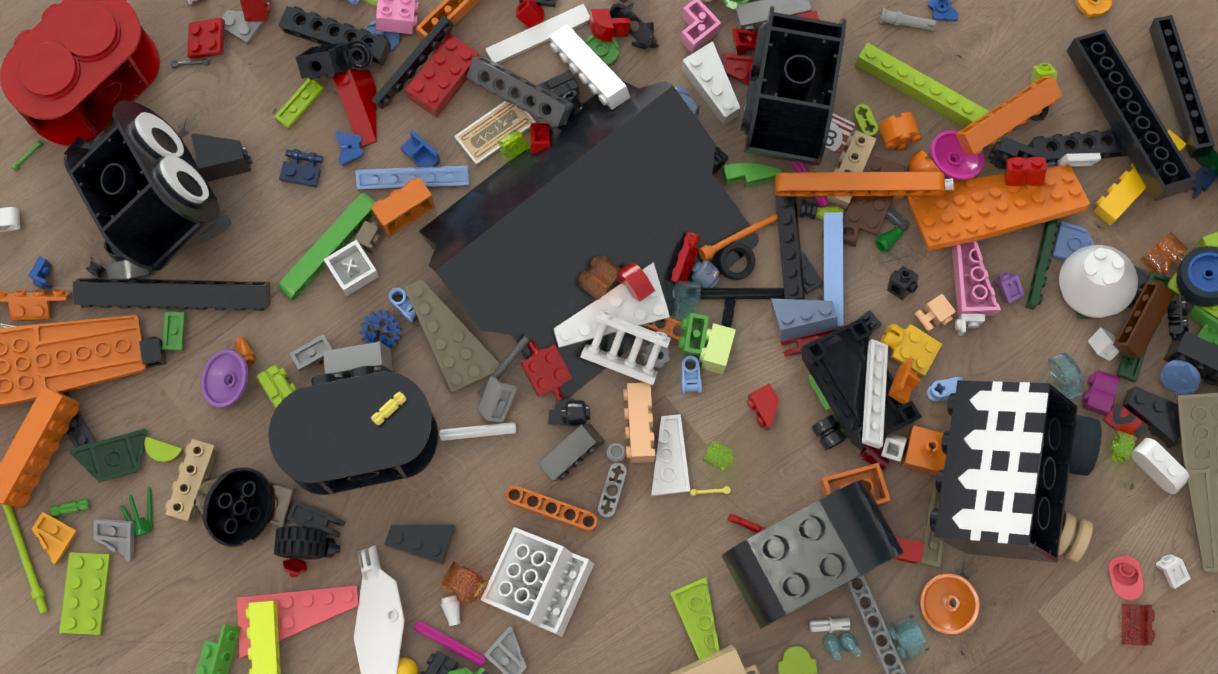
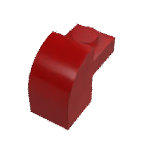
(605, 27)
(636, 282)

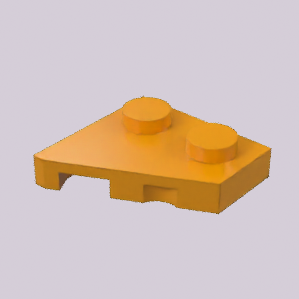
(53, 536)

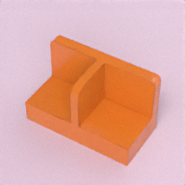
(904, 382)

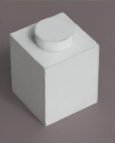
(894, 447)

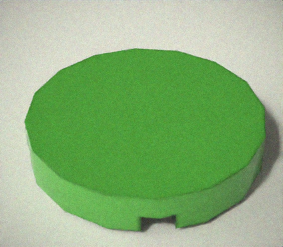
(606, 51)

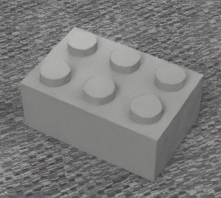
(343, 360)

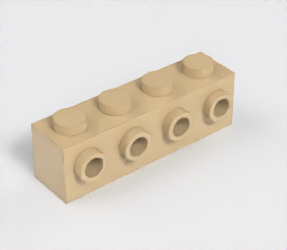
(853, 160)
(193, 472)

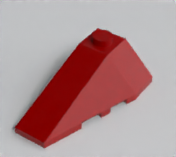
(356, 92)

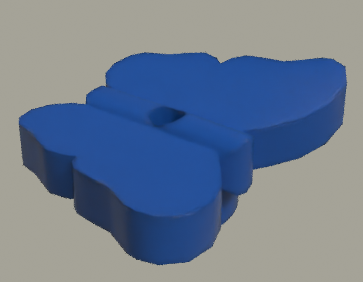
(946, 13)
(347, 141)

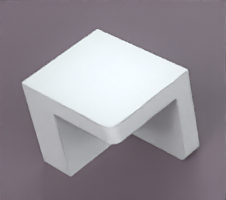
(1102, 343)

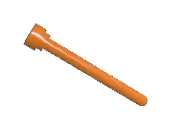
(707, 252)

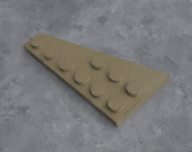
(454, 346)

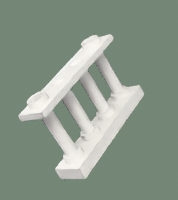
(629, 365)

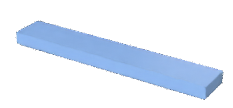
(400, 176)
(834, 263)

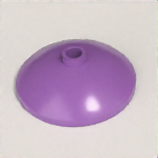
(224, 378)

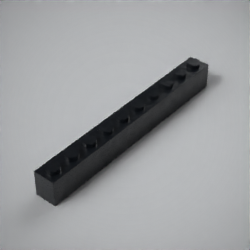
(171, 293)

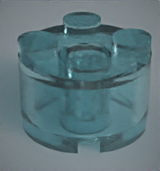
(908, 637)

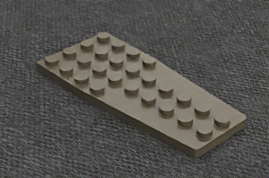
(1200, 457)

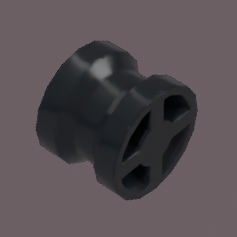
(808, 209)

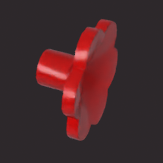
(294, 566)

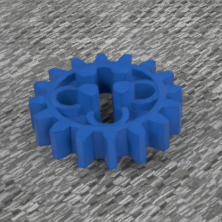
(376, 321)

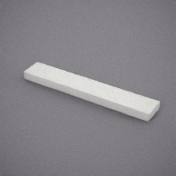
(536, 35)
(875, 394)

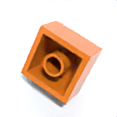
(923, 451)

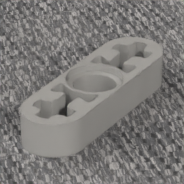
(613, 506)

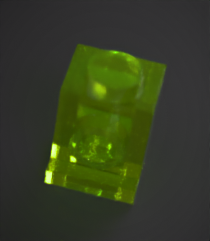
(506, 143)
(1122, 447)

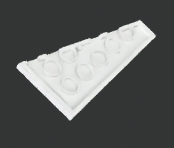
(619, 303)

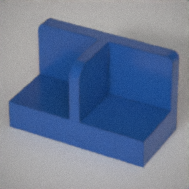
(420, 151)

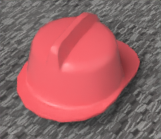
(1126, 577)

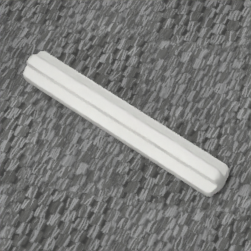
(477, 431)

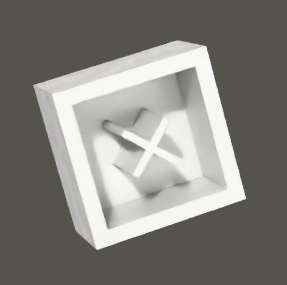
(351, 268)

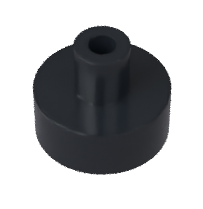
(331, 548)

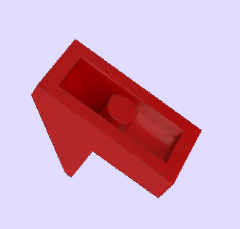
(744, 40)

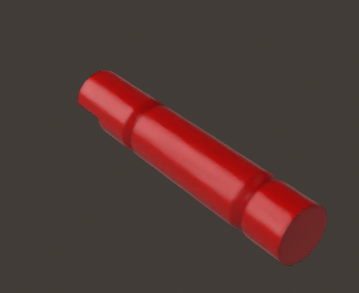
(745, 523)

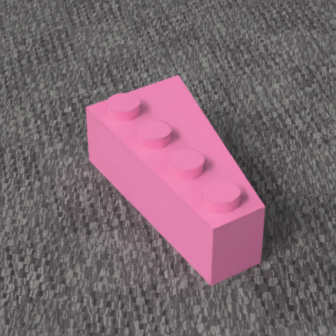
(972, 283)

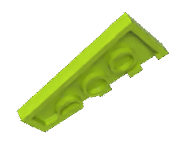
(696, 614)

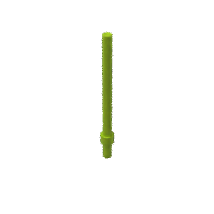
(37, 593)

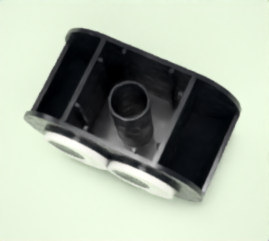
(143, 187)

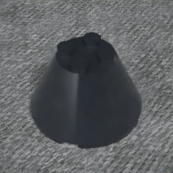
(226, 507)

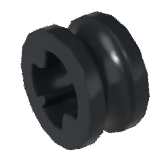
(95, 269)

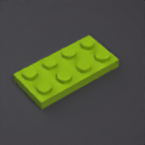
(85, 593)

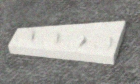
(671, 462)

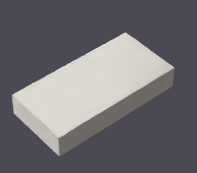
(1079, 160)

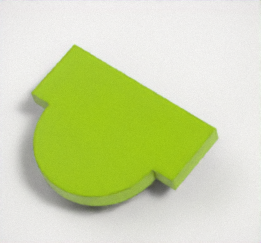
(797, 661)

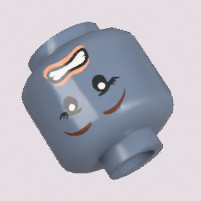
(705, 274)

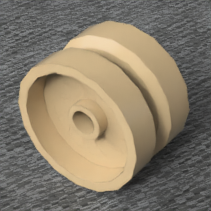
(1075, 536)

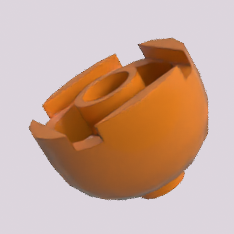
(920, 163)

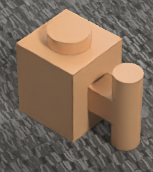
(938, 311)

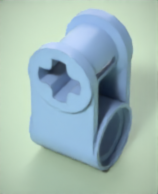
(404, 306)
(690, 378)
(946, 387)

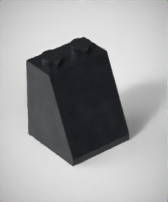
(220, 156)

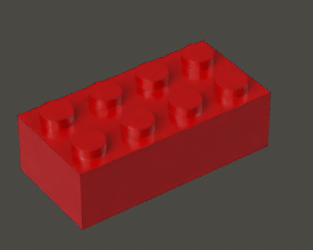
(441, 76)

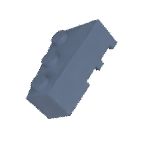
(803, 317)

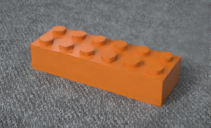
(35, 445)

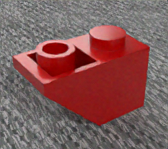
(764, 403)

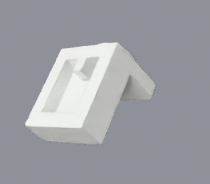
(970, 320)
(1174, 570)

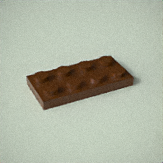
(871, 210)

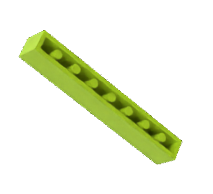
(919, 86)

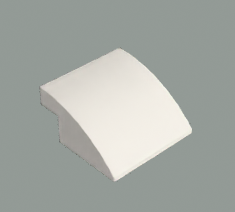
(537, 581)

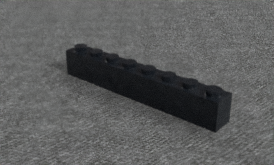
(1181, 86)

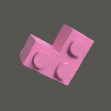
(701, 28)

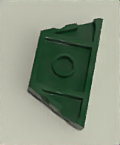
(112, 456)

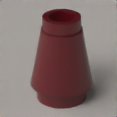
(873, 455)

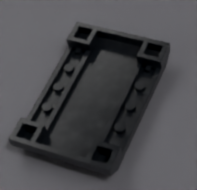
(839, 370)

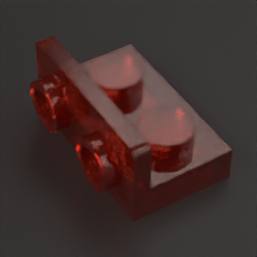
(1137, 624)

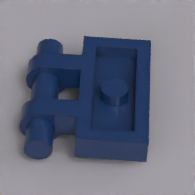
(298, 173)

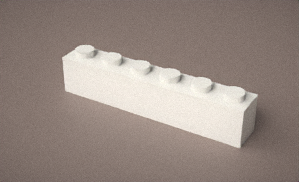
(589, 66)

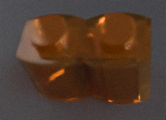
(1165, 252)
(599, 276)

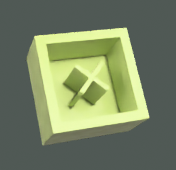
(719, 344)

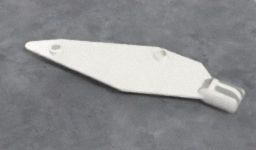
(378, 618)

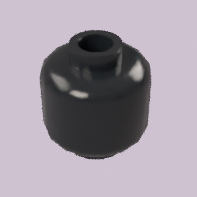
(576, 413)

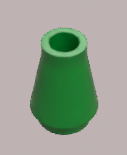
(887, 240)

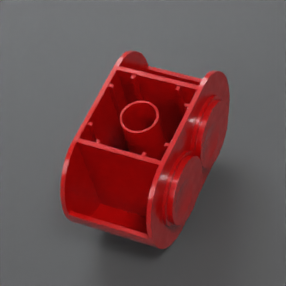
(78, 68)

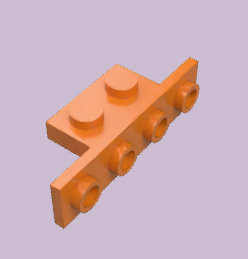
(32, 305)

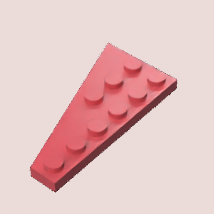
(298, 610)

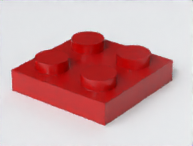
(206, 38)

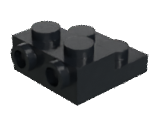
(1008, 149)

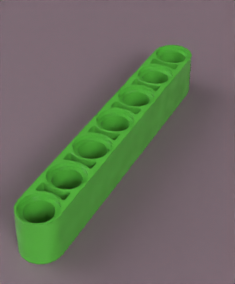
(330, 242)

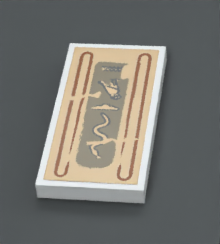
(481, 137)

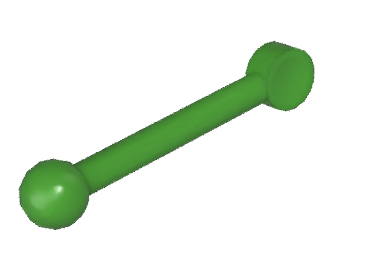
(38, 144)

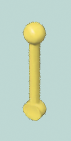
(726, 490)

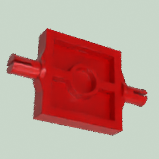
(546, 370)

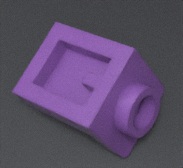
(1010, 286)

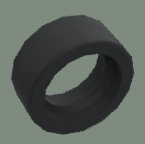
(722, 261)

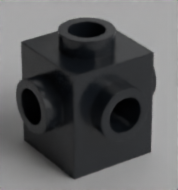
(902, 282)

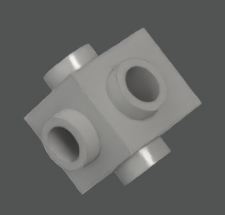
(663, 356)

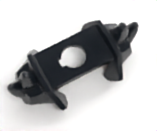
(644, 35)

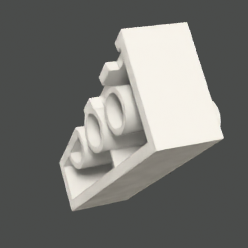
(711, 81)

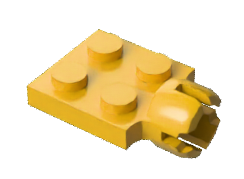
(911, 343)

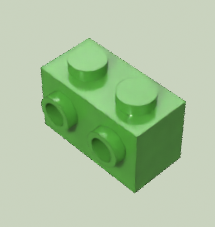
(693, 335)

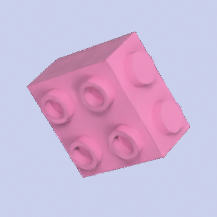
(396, 16)

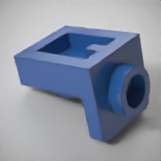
(39, 271)

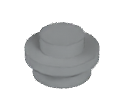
(616, 452)

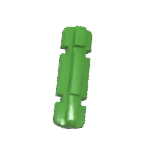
(69, 507)

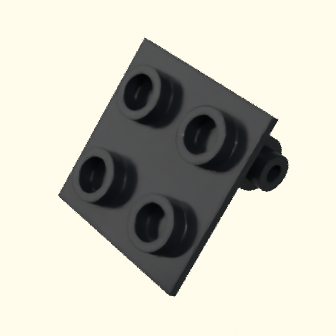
(1177, 312)

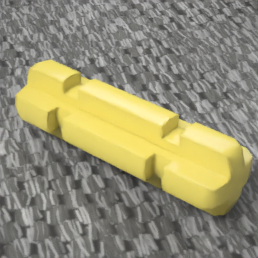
(388, 408)

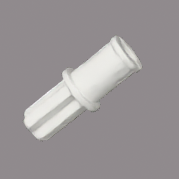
(829, 624)

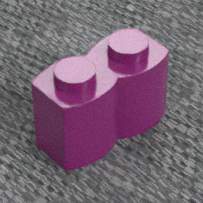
(1100, 392)

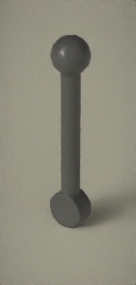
(175, 63)

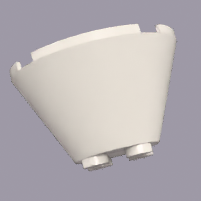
(1098, 281)

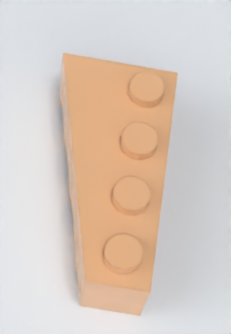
(640, 423)

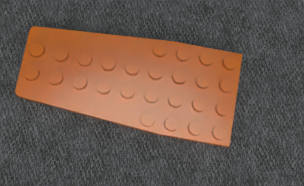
(989, 207)
(67, 356)

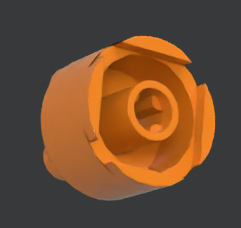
(899, 132)

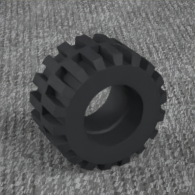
(300, 542)

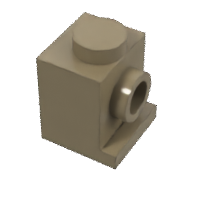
(368, 236)

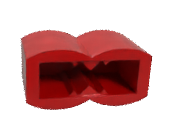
(1025, 171)

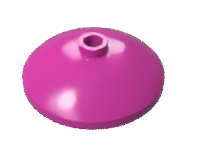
(946, 149)

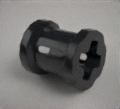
(571, 96)

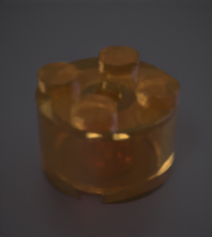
(463, 582)

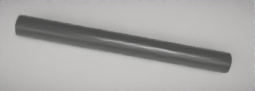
(508, 360)

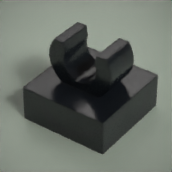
(871, 321)

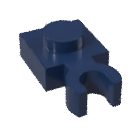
(1204, 179)

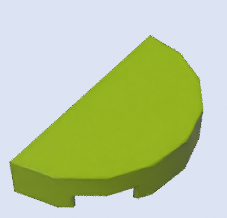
(161, 451)

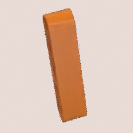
(544, 501)

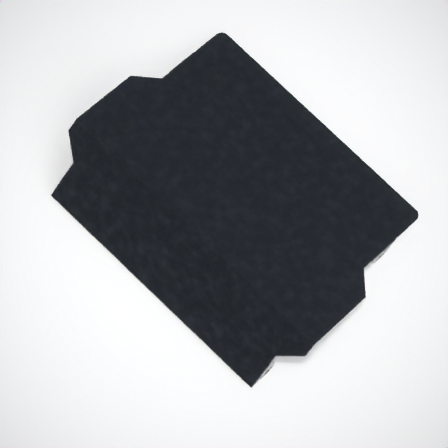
(606, 186)

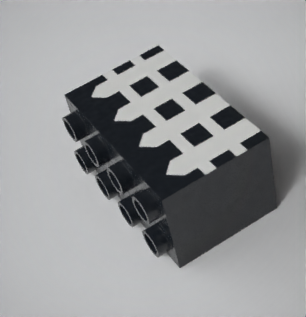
(1005, 470)

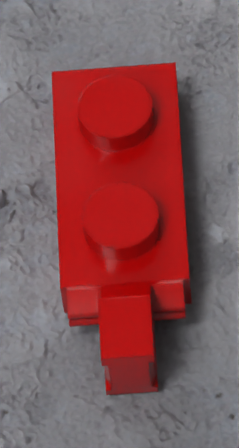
(686, 258)

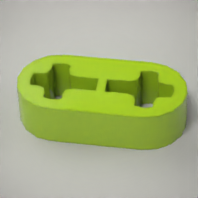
(868, 118)

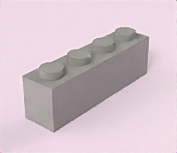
(755, 14)

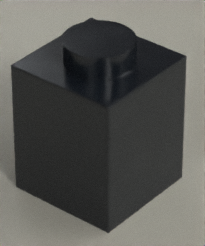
(152, 352)

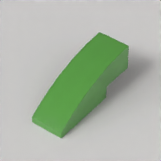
(749, 173)

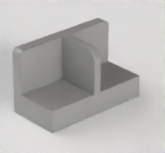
(310, 352)
(496, 400)

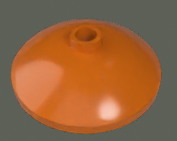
(937, 605)

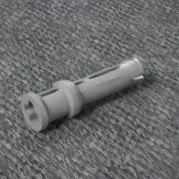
(898, 19)

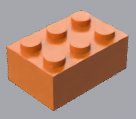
(403, 206)
(871, 474)

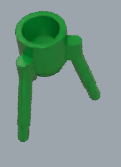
(141, 526)

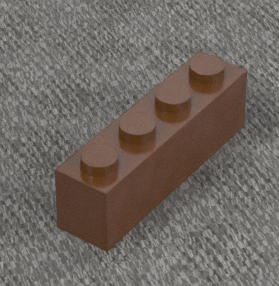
(1143, 319)

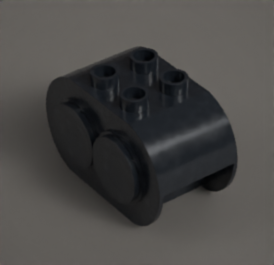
(792, 87)

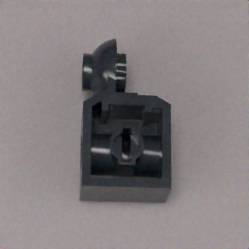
(334, 58)

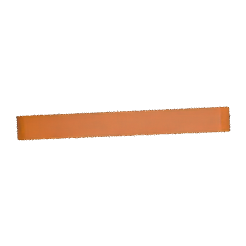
(860, 184)

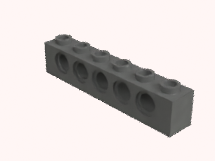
(560, 107)

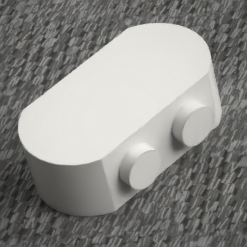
(1160, 465)

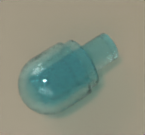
(850, 643)
(832, 646)

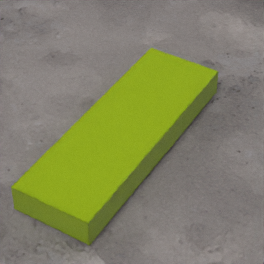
(299, 103)

